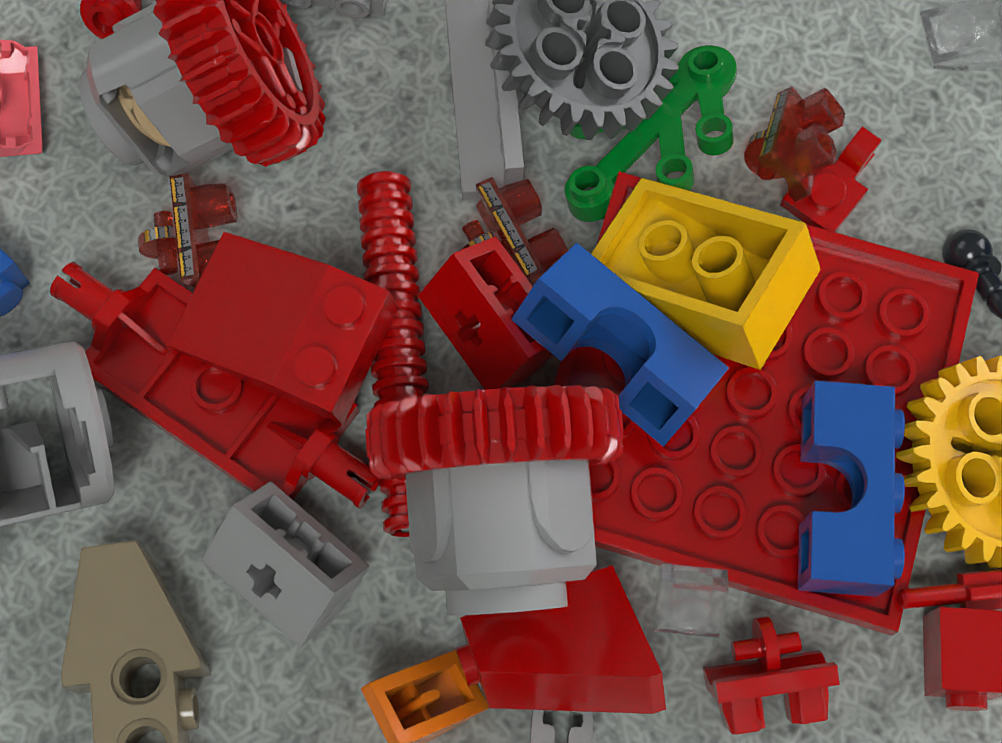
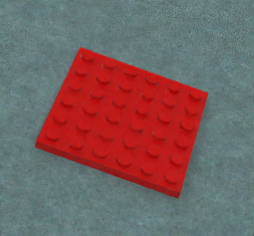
(732, 475)

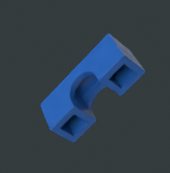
(590, 306)
(858, 435)

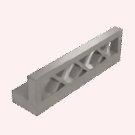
(484, 112)

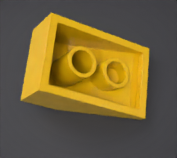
(712, 266)

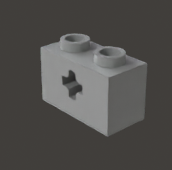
(284, 563)

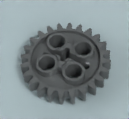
(622, 69)

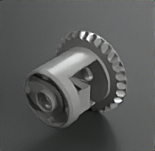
(84, 431)

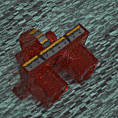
(796, 140)
(194, 212)
(502, 214)

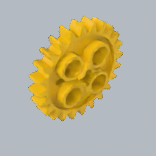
(946, 420)

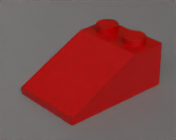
(285, 324)

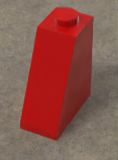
(566, 656)

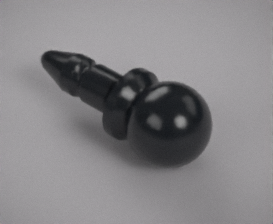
(974, 252)

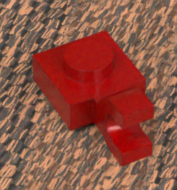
(834, 187)

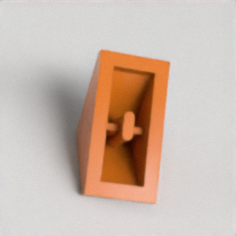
(423, 700)

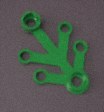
(689, 85)

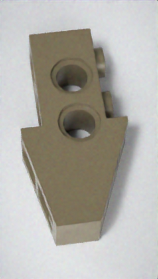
(114, 629)

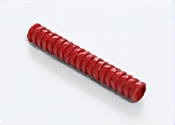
(390, 265)

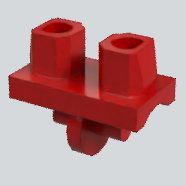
(799, 677)

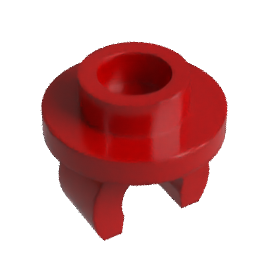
(102, 14)

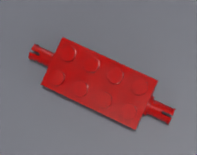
(212, 413)

